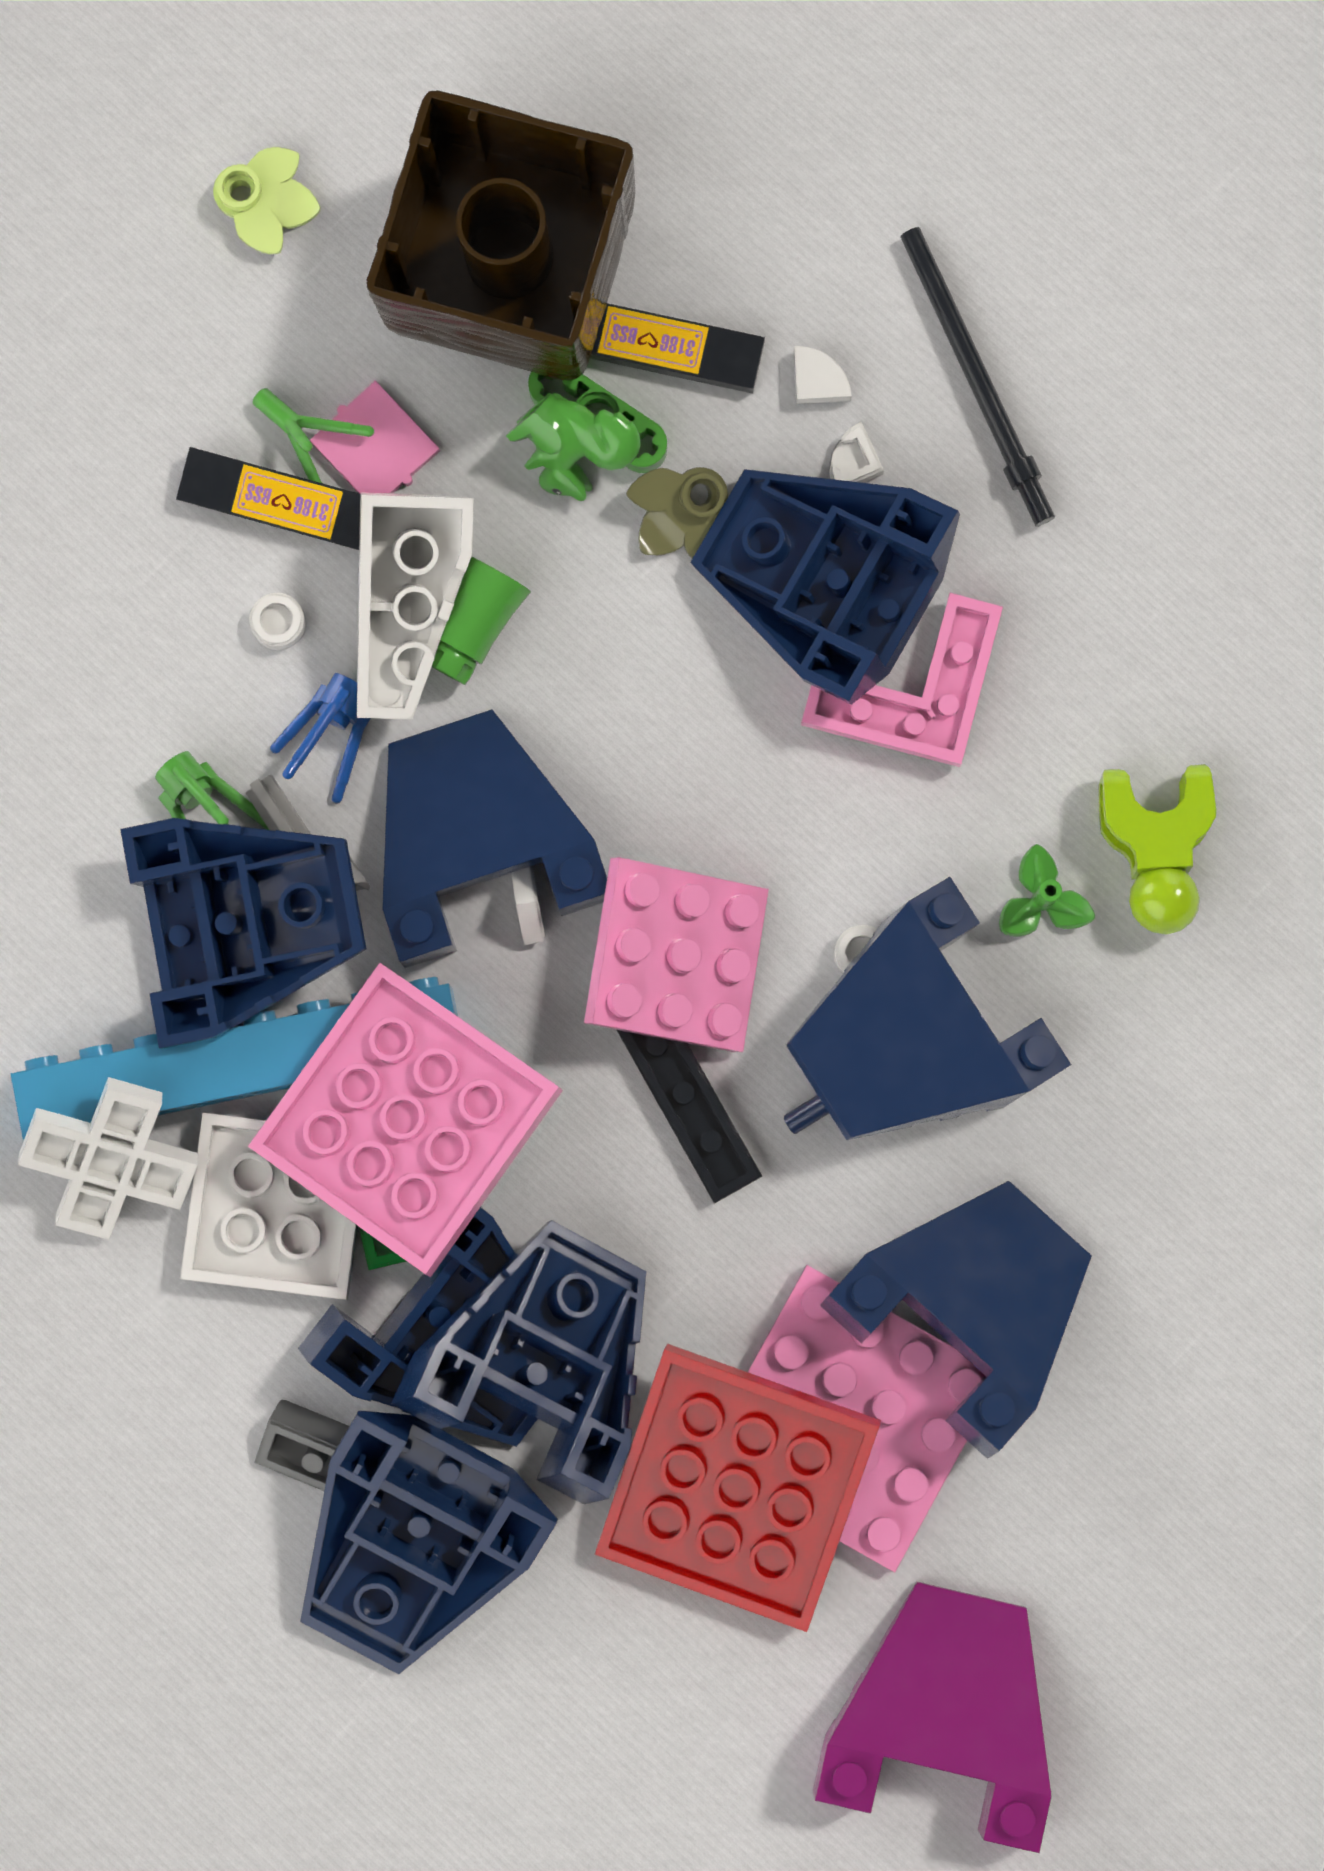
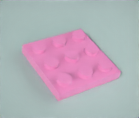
(676, 955)

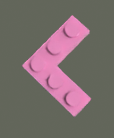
(940, 719)

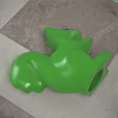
(568, 432)

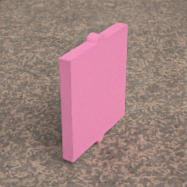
(385, 458)

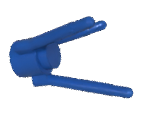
(335, 706)

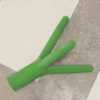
(293, 423)

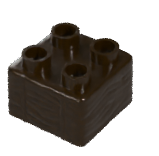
(503, 235)

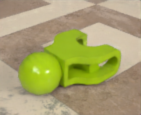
(1159, 845)

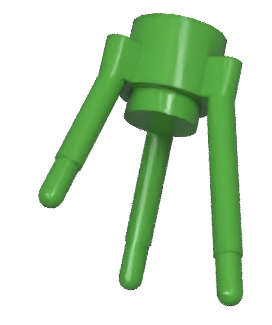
(189, 784)

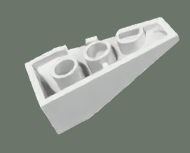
(408, 583)

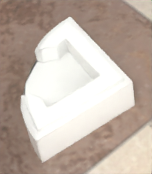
(819, 377)
(855, 457)
(528, 906)

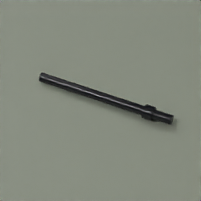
(1020, 469)

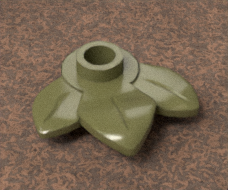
(671, 515)

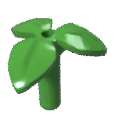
(1039, 876)

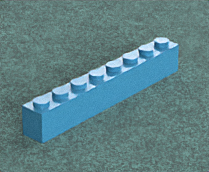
(236, 1065)

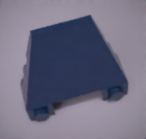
(468, 811)
(904, 1037)
(993, 1285)
(554, 1341)
(375, 1364)

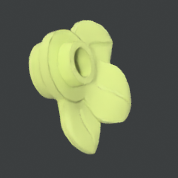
(274, 198)

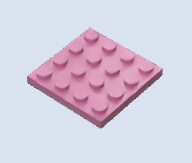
(405, 1119)
(892, 1376)

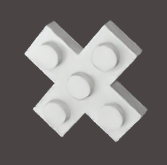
(108, 1158)

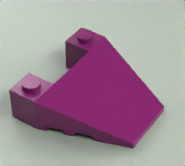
(953, 1696)

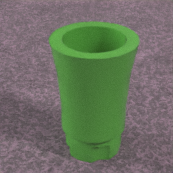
(477, 618)

